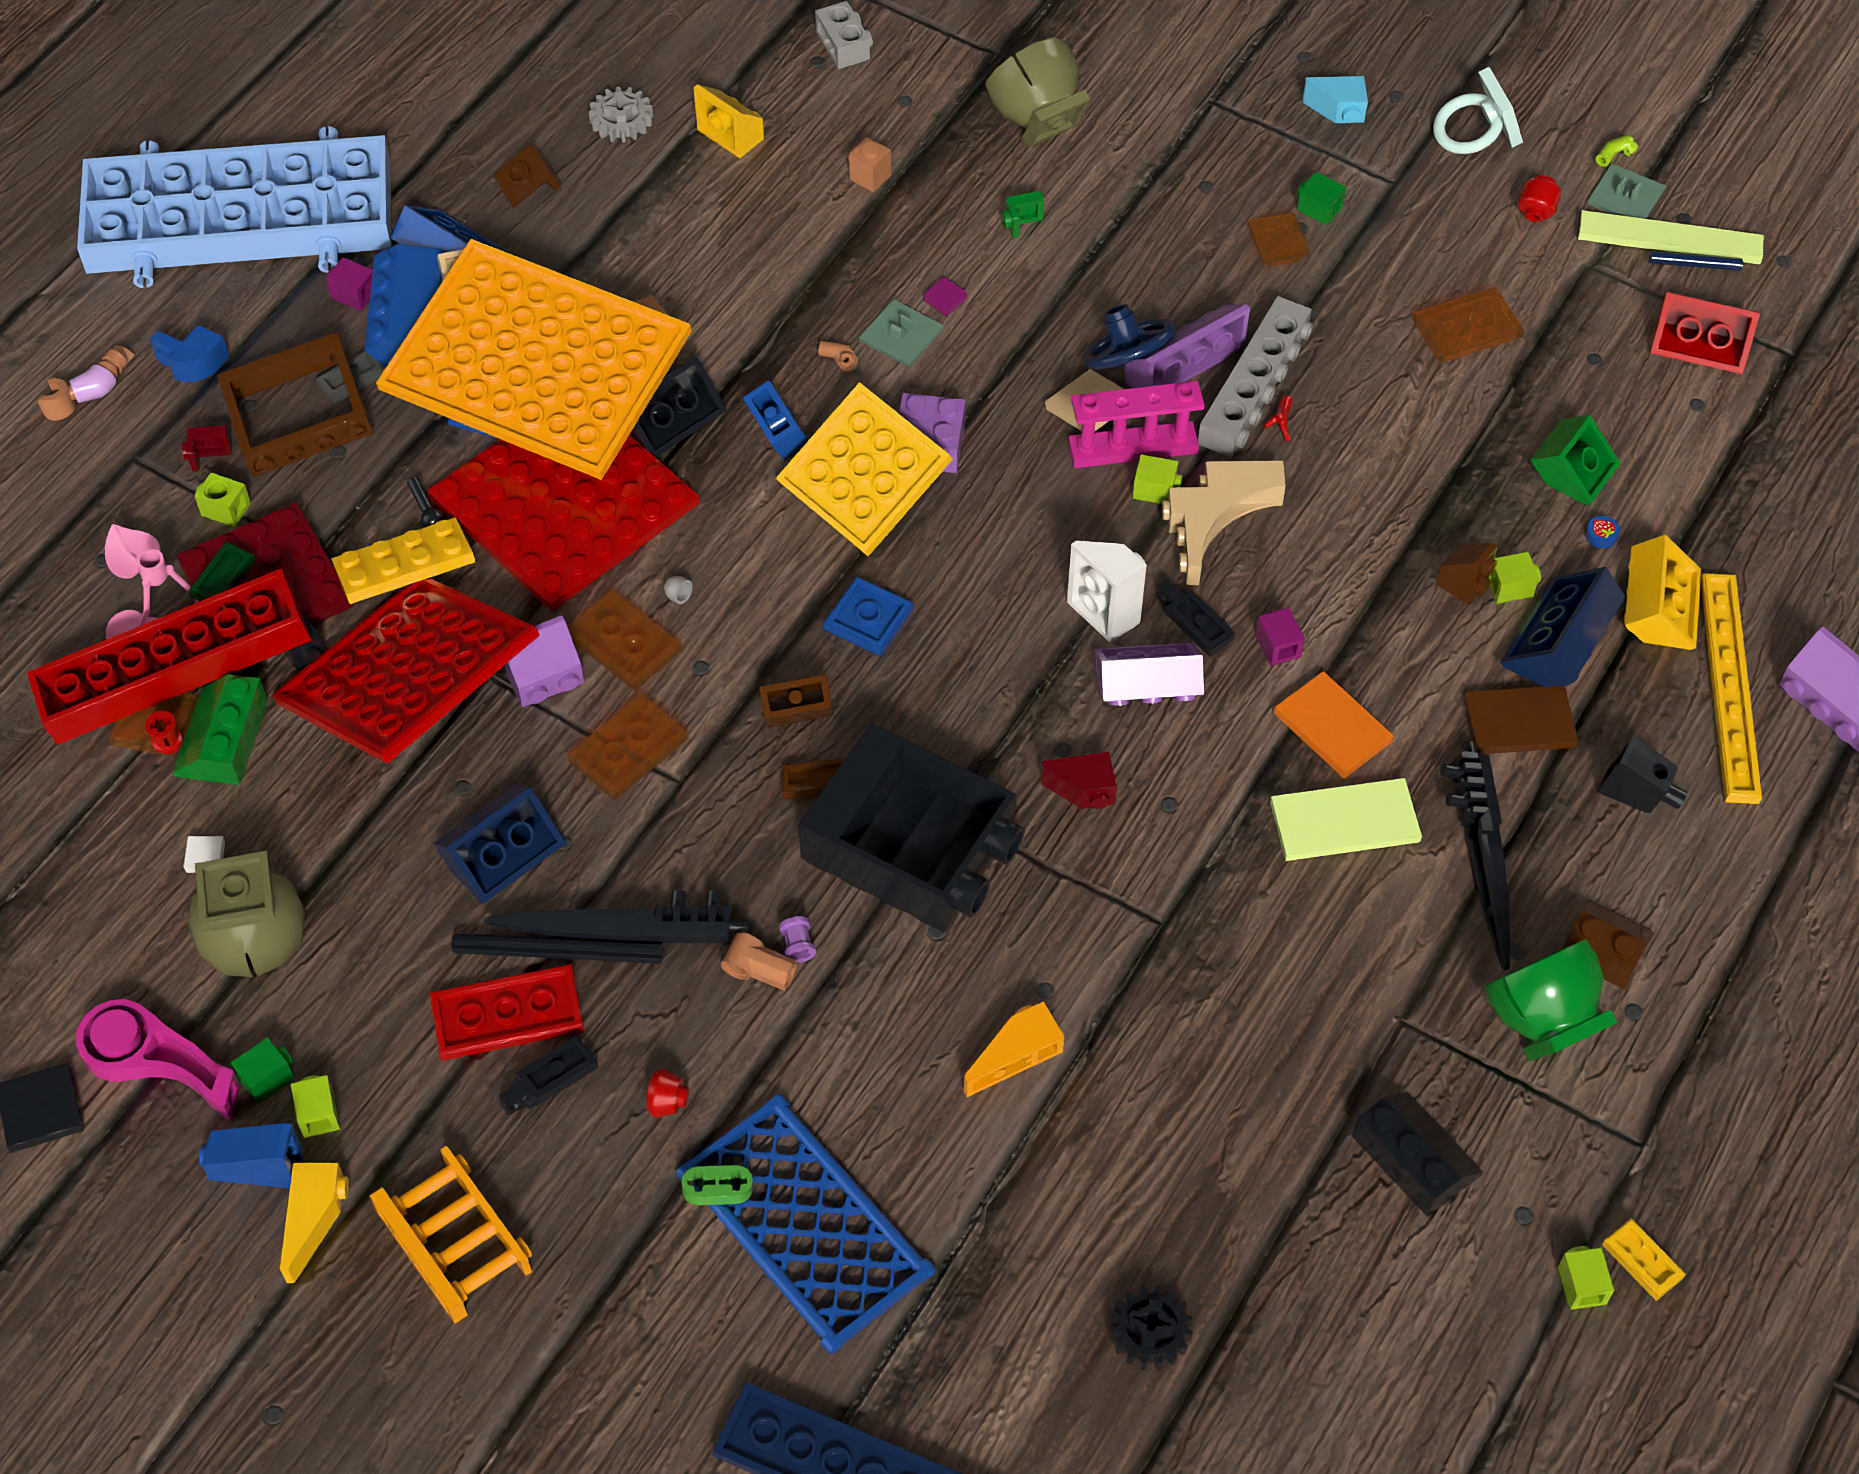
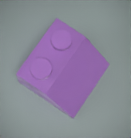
(546, 664)

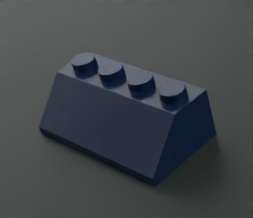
(1564, 627)

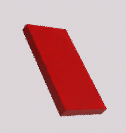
(506, 1012)

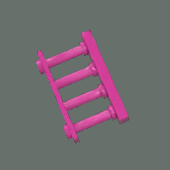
(1128, 444)

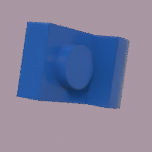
(193, 358)

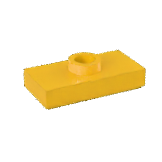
(1643, 1259)

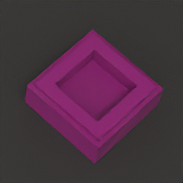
(945, 296)

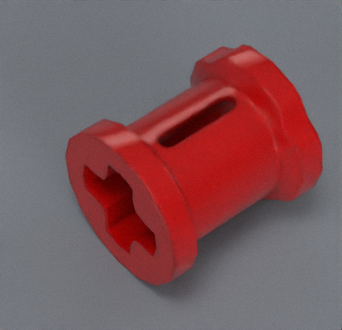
(168, 731)

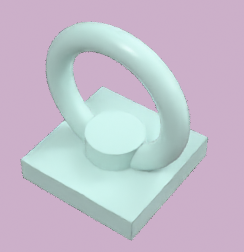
(1496, 110)

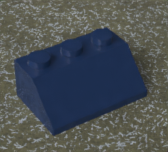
(500, 842)

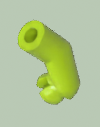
(1611, 148)

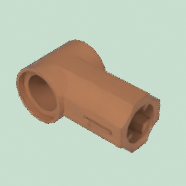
(750, 958)

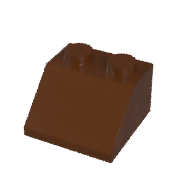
(1614, 940)

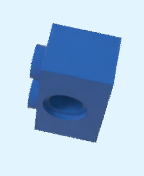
(776, 420)

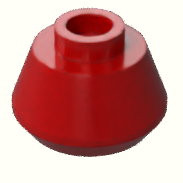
(666, 1093)

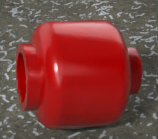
(1539, 198)

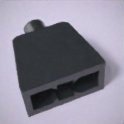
(1642, 778)

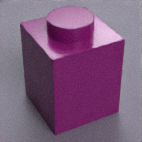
(350, 283)
(1279, 636)

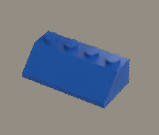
(434, 230)
(400, 291)

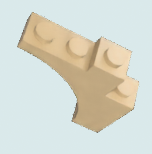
(1221, 497)

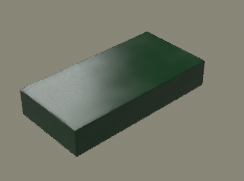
(223, 572)

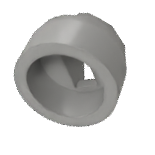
(678, 589)

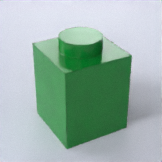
(1321, 198)
(263, 1069)

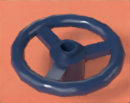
(1125, 335)

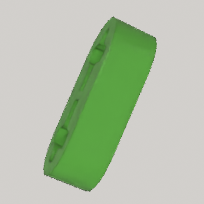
(717, 1185)

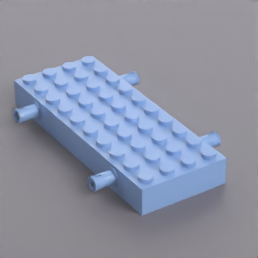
(235, 204)

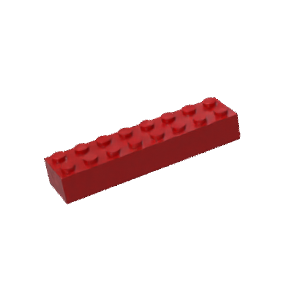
(168, 656)

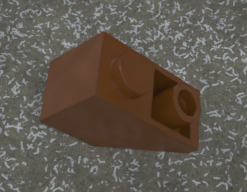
(1468, 571)

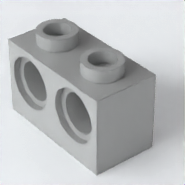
(843, 34)

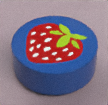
(1602, 532)

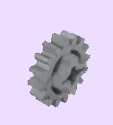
(621, 114)

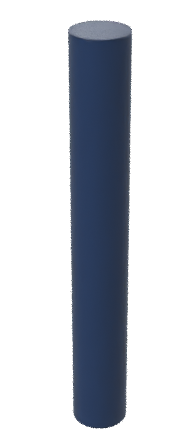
(1695, 260)

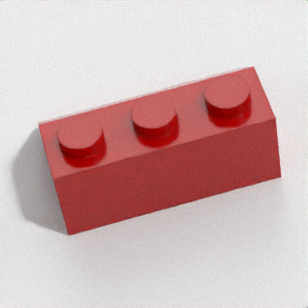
(1704, 332)

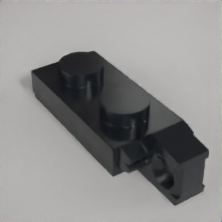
(1194, 618)
(548, 1076)

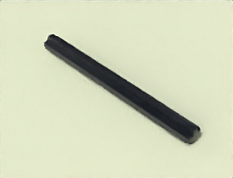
(557, 948)

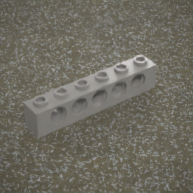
(1254, 377)

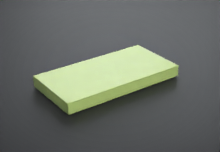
(1345, 819)

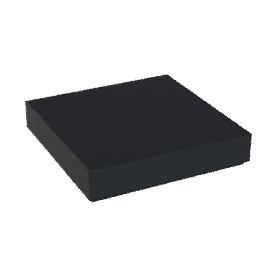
(39, 1107)

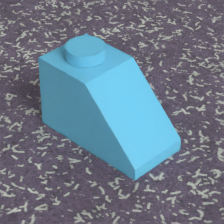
(1337, 97)

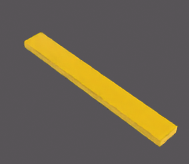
(1730, 689)

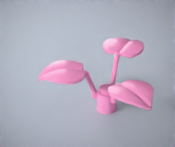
(127, 555)

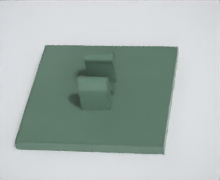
(1626, 193)
(901, 333)

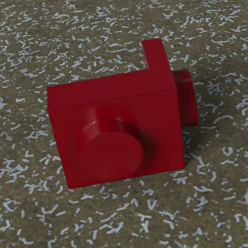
(206, 442)

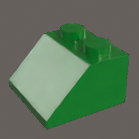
(1576, 459)

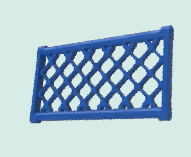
(830, 1339)

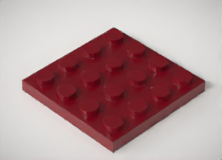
(277, 543)

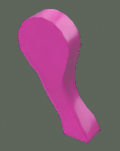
(130, 1043)

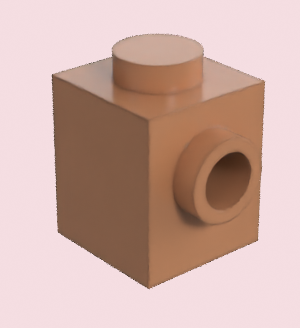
(870, 164)

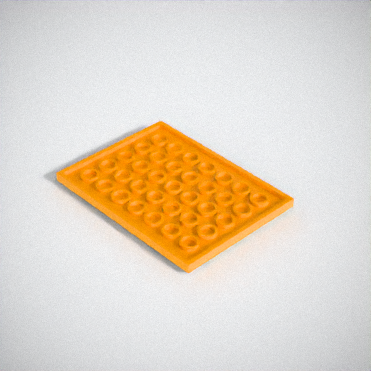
(535, 358)

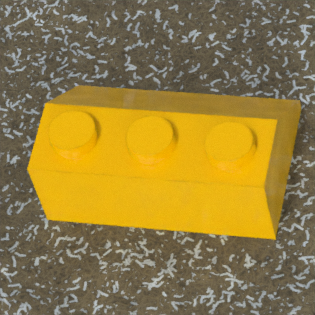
(1663, 594)

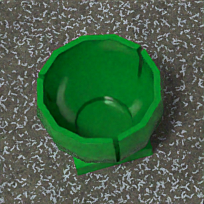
(1552, 1000)

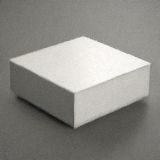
(203, 849)

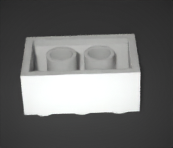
(1106, 586)

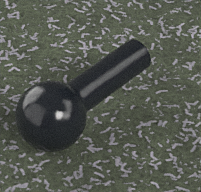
(430, 514)

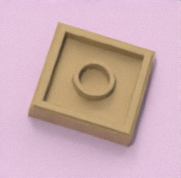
(1089, 382)

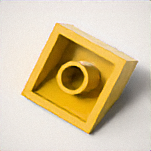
(727, 121)

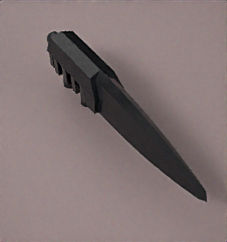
(1479, 802)
(635, 924)

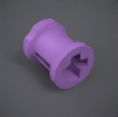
(797, 938)

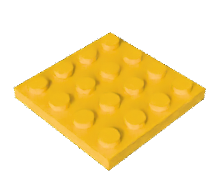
(864, 469)

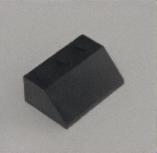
(678, 407)
(1414, 1152)

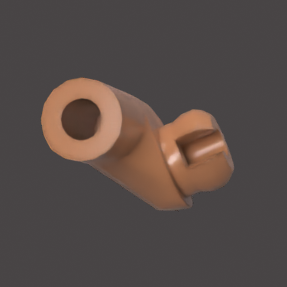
(841, 353)

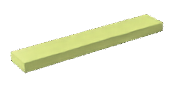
(1670, 236)

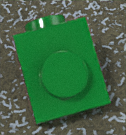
(1022, 210)

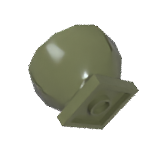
(1044, 100)
(244, 910)

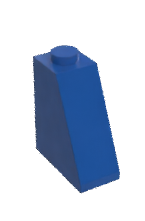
(252, 1155)

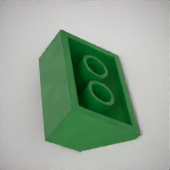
(222, 730)

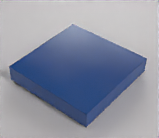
(868, 616)

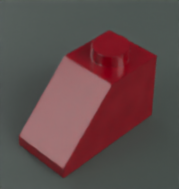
(1082, 779)

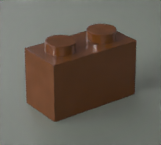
(796, 701)

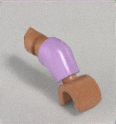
(85, 387)

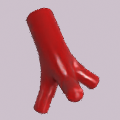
(1281, 416)

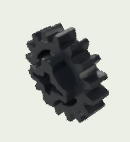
(1168, 1331)

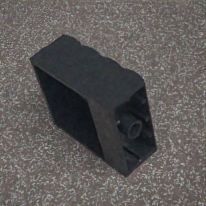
(911, 828)

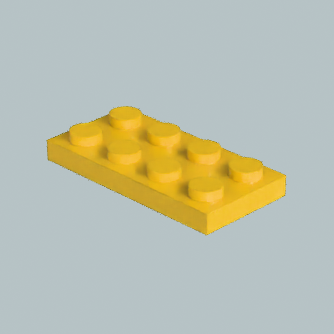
(403, 560)

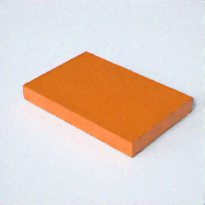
(1333, 724)

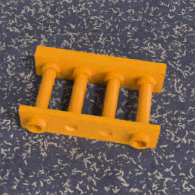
(434, 1265)

